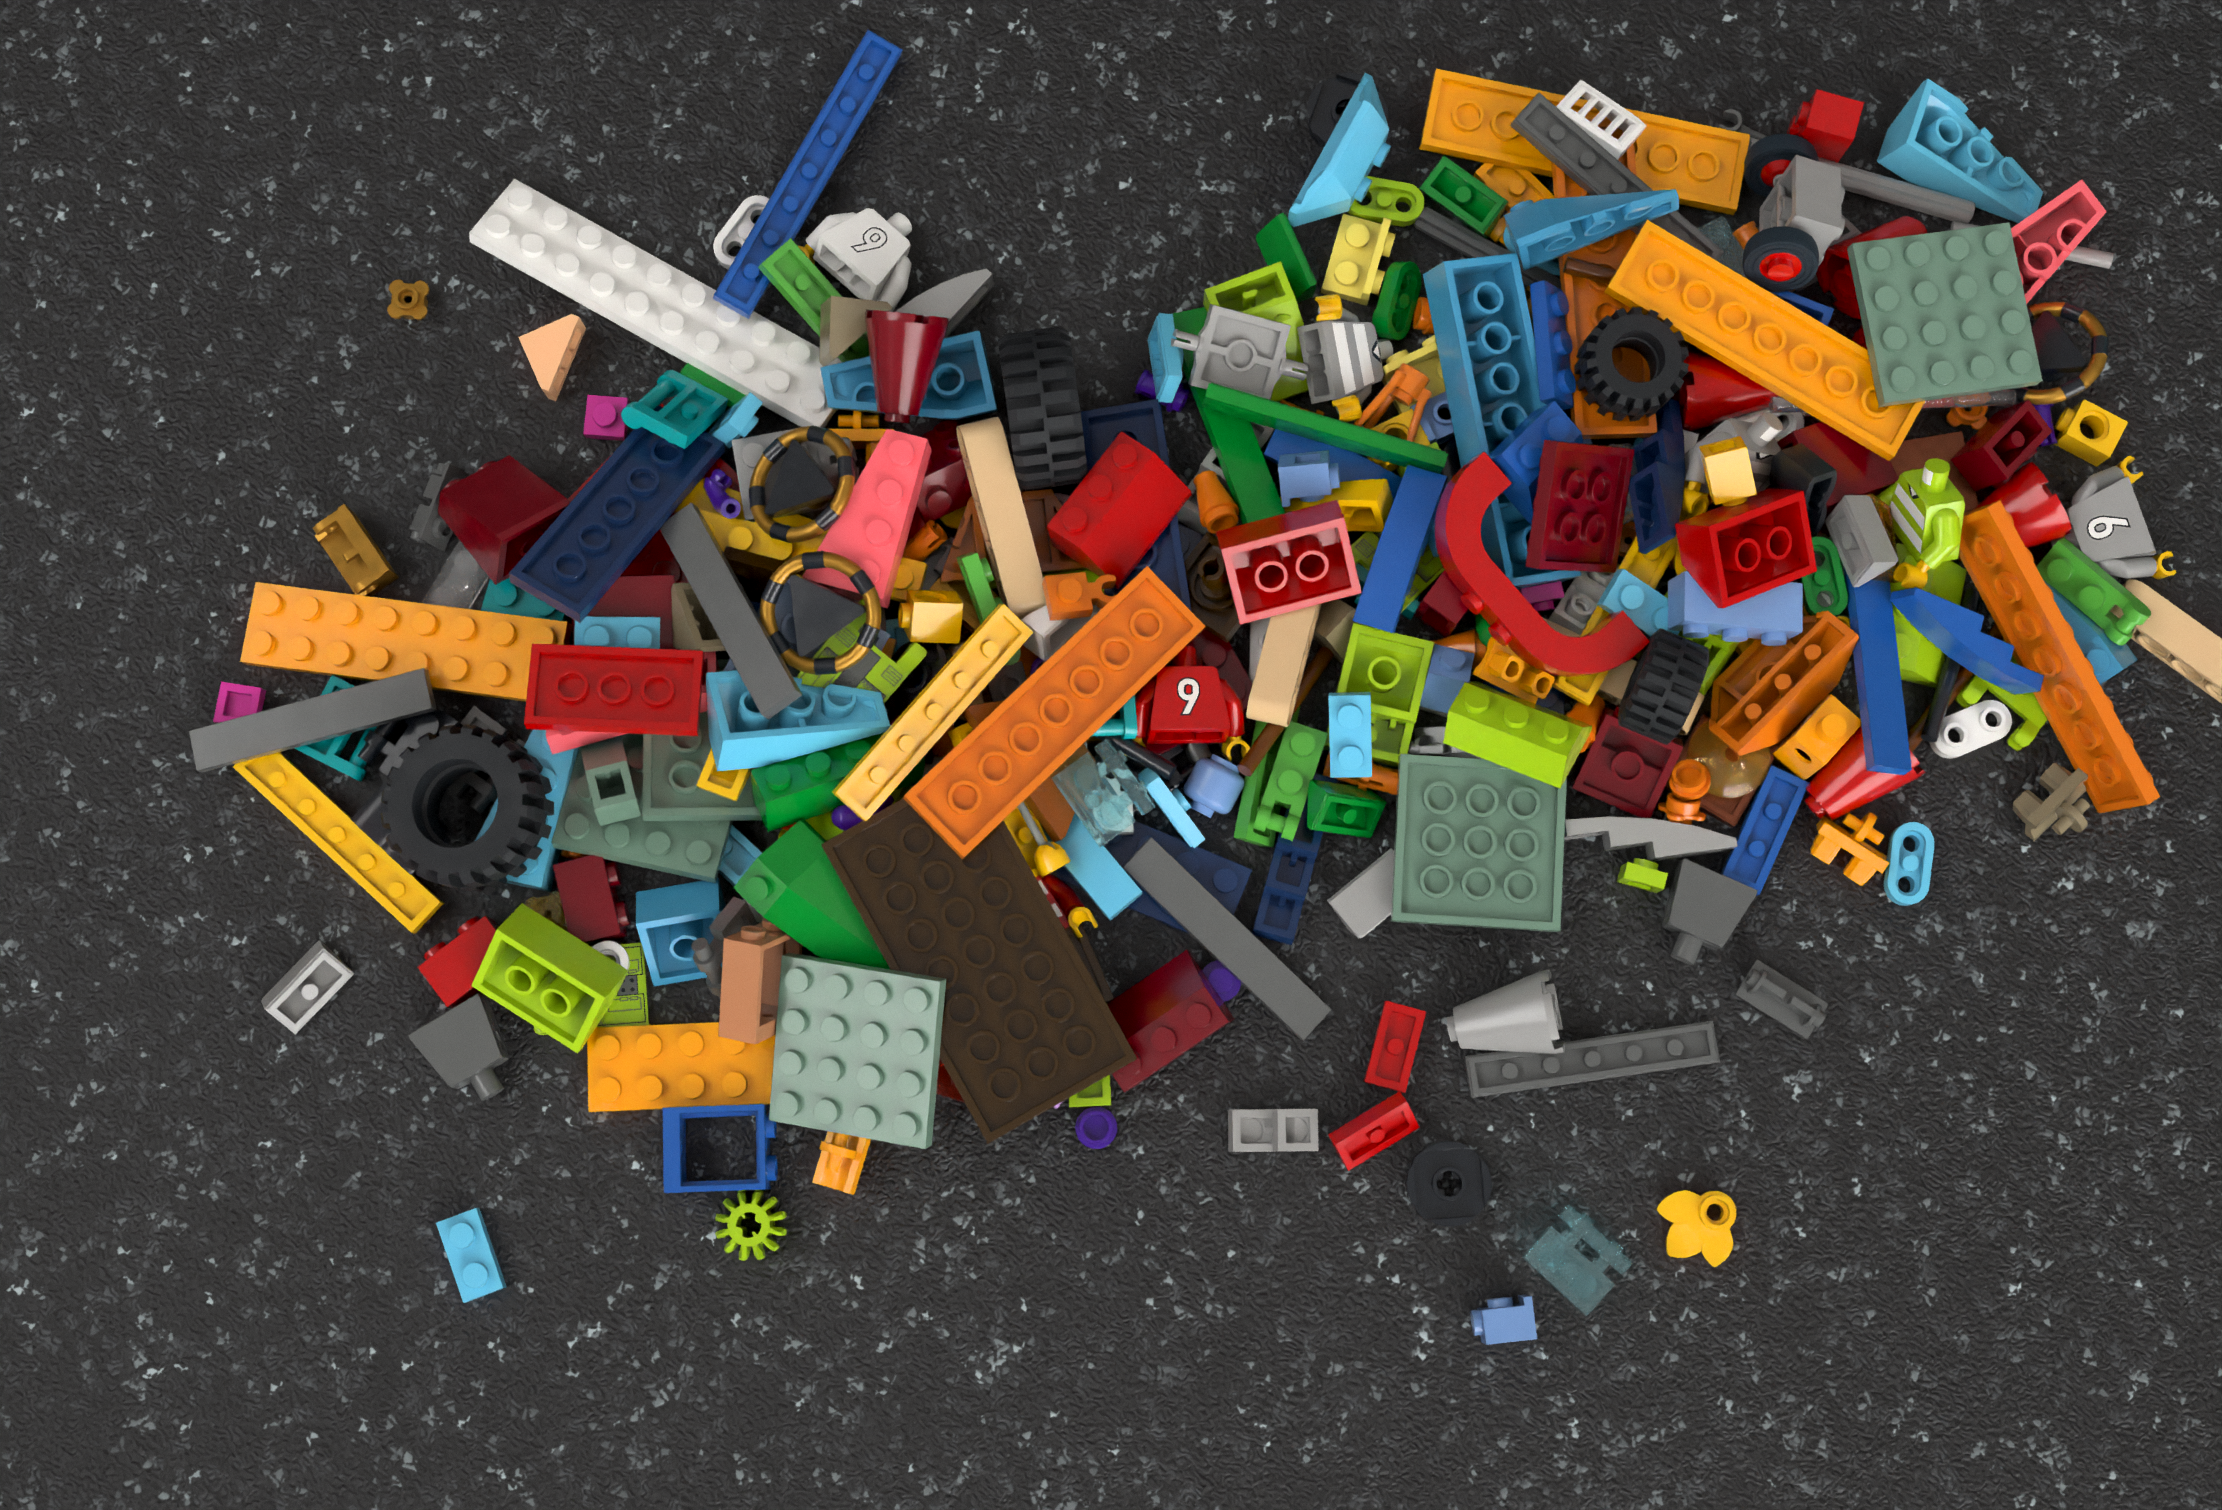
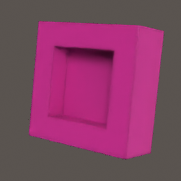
(604, 418)
(1543, 596)
(238, 701)

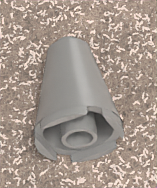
(1511, 1018)

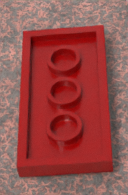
(614, 689)

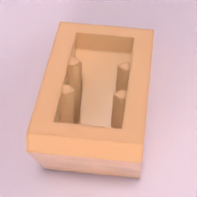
(552, 352)

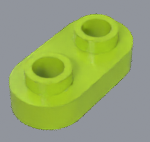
(1384, 196)

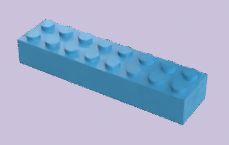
(1489, 384)

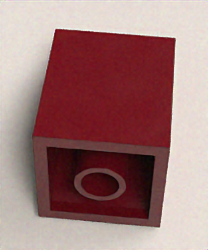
(1856, 466)
(500, 513)
(640, 598)

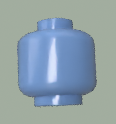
(1213, 786)

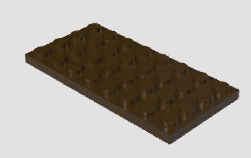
(1018, 1000)

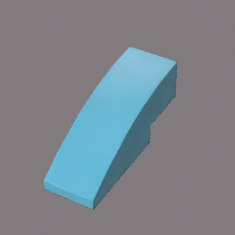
(1097, 871)

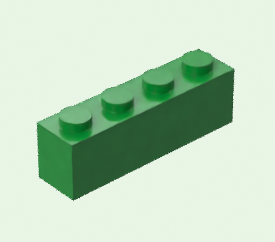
(805, 784)

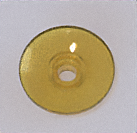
(1728, 777)

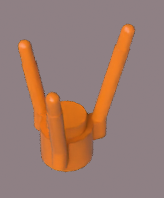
(1404, 386)

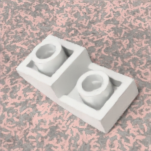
(1581, 600)

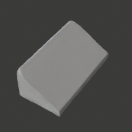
(1860, 539)
(1367, 897)
(306, 987)

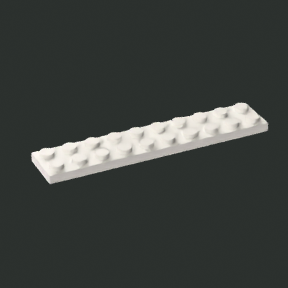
(655, 302)

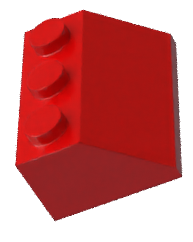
(1118, 510)
(1748, 546)
(1289, 562)

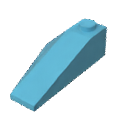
(1946, 152)
(809, 724)

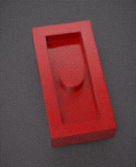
(1394, 1046)
(1373, 1131)

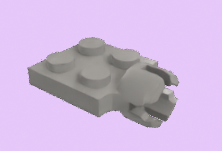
(749, 449)

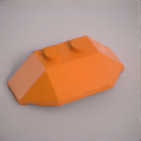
(1778, 686)

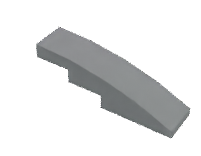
(1660, 837)

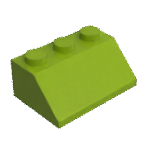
(1918, 657)
(1515, 733)
(549, 977)

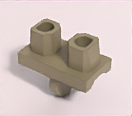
(2065, 790)

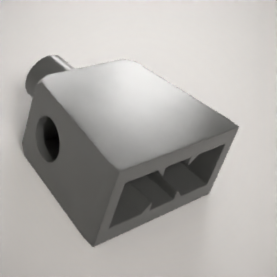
(1703, 909)
(465, 1046)

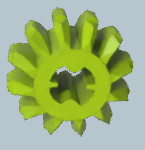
(739, 1233)

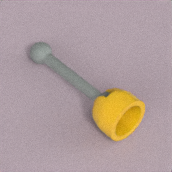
(1048, 855)

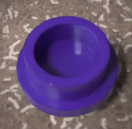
(1222, 980)
(1096, 1127)

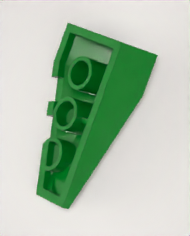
(805, 898)

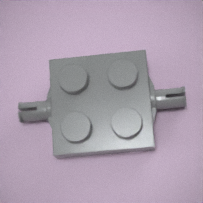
(1239, 352)

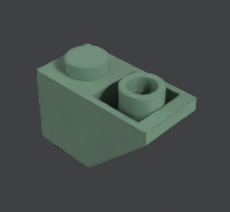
(610, 781)

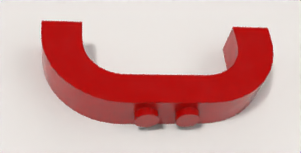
(1500, 603)

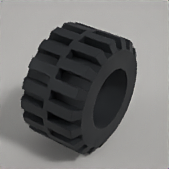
(1649, 338)
(1663, 686)

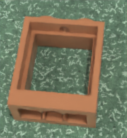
(752, 981)

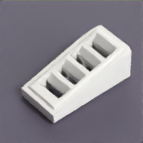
(1619, 118)
(1051, 635)

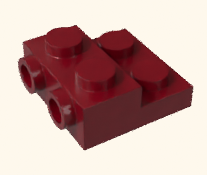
(1626, 767)

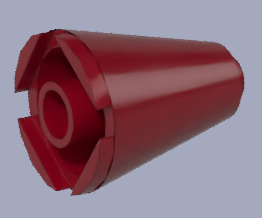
(902, 359)

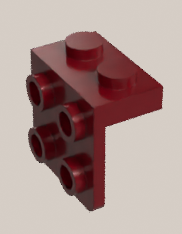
(945, 480)

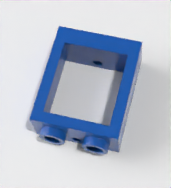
(675, 1148)

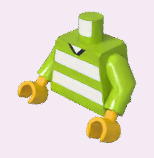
(1926, 519)

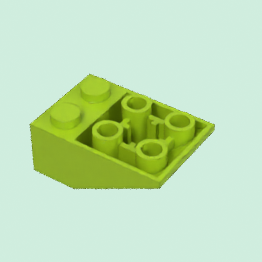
(1268, 296)

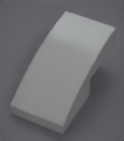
(1272, 1130)

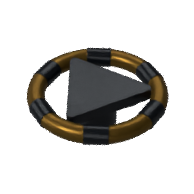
(2059, 354)
(801, 484)
(821, 612)

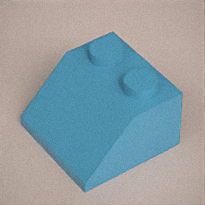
(670, 922)

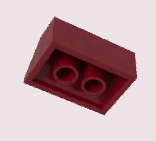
(1166, 1017)

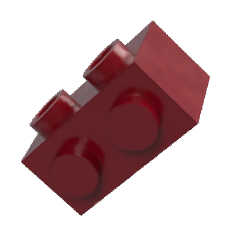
(2001, 446)

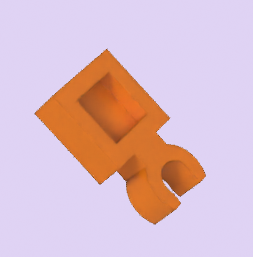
(1073, 597)

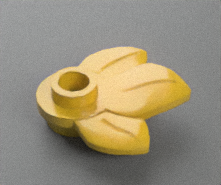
(1694, 1230)

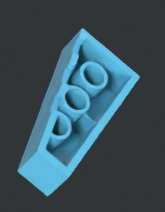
(558, 770)

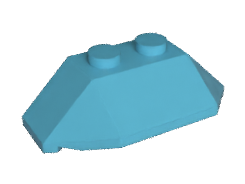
(1346, 159)

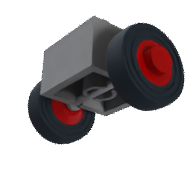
(1796, 217)

